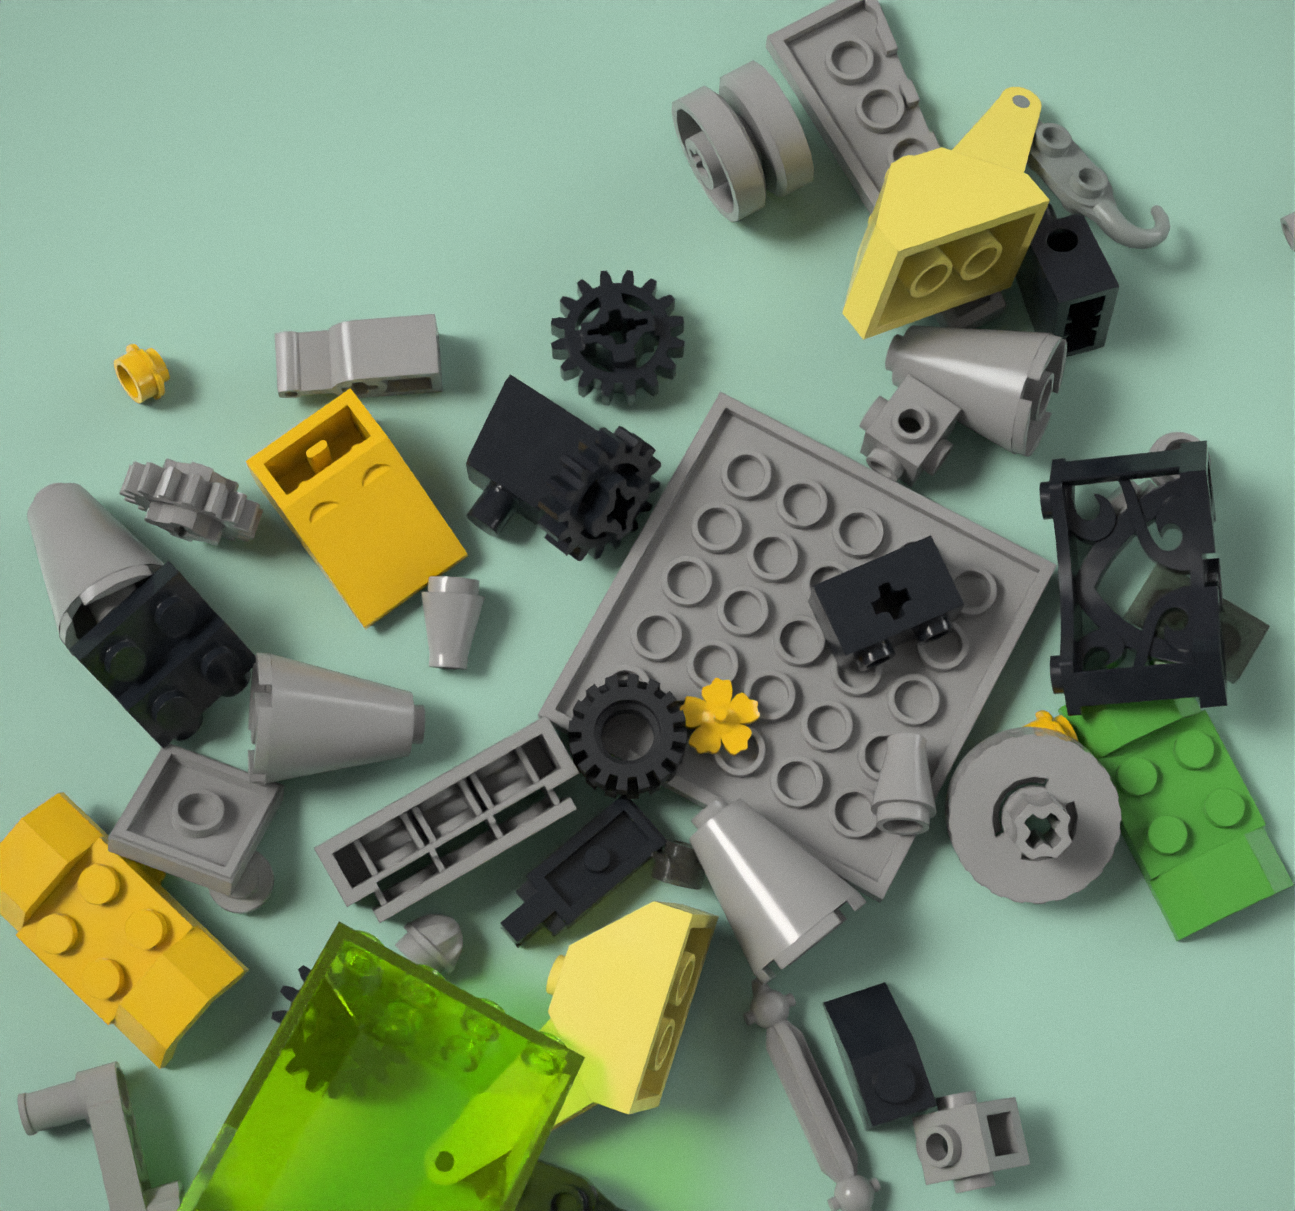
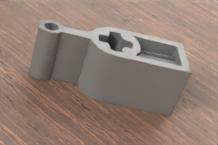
(364, 355)

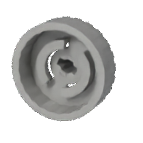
(1075, 801)

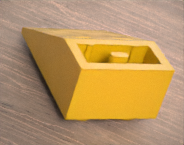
(356, 508)

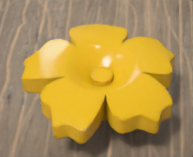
(719, 719)

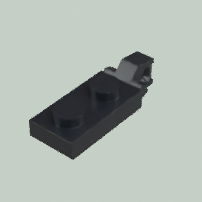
(584, 871)

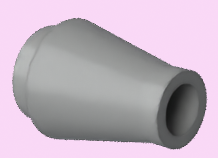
(451, 619)
(904, 788)

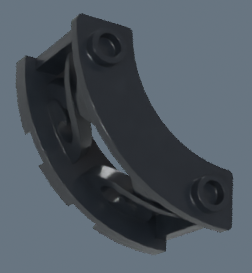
(1192, 655)

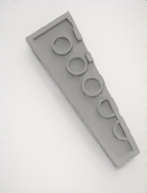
(863, 106)

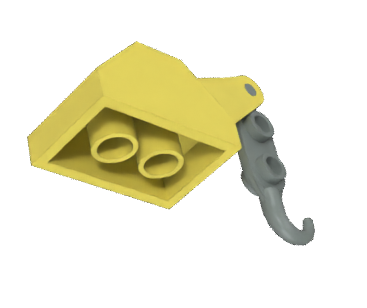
(965, 216)

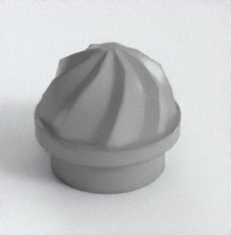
(433, 942)

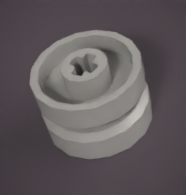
(743, 141)

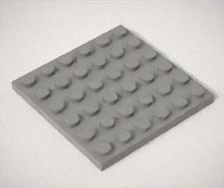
(726, 594)

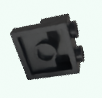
(166, 656)

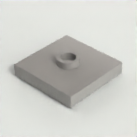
(195, 819)

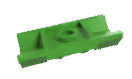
(1183, 809)

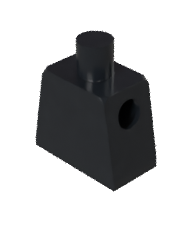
(1068, 283)
(518, 454)

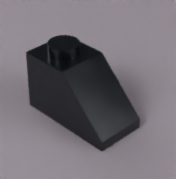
(879, 1056)

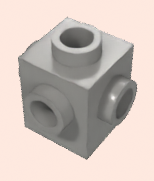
(908, 432)
(969, 1140)

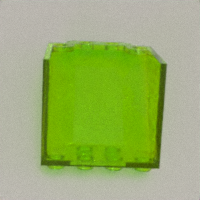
(387, 1097)

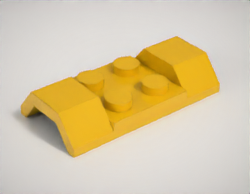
(110, 929)

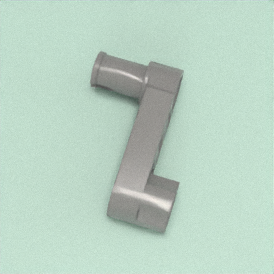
(105, 1103)

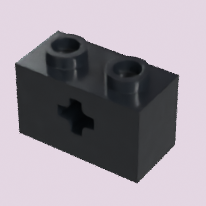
(908, 577)

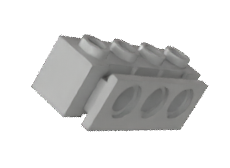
(446, 808)

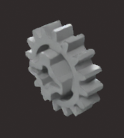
(191, 501)

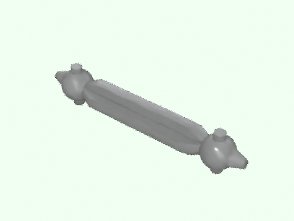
(810, 1099)

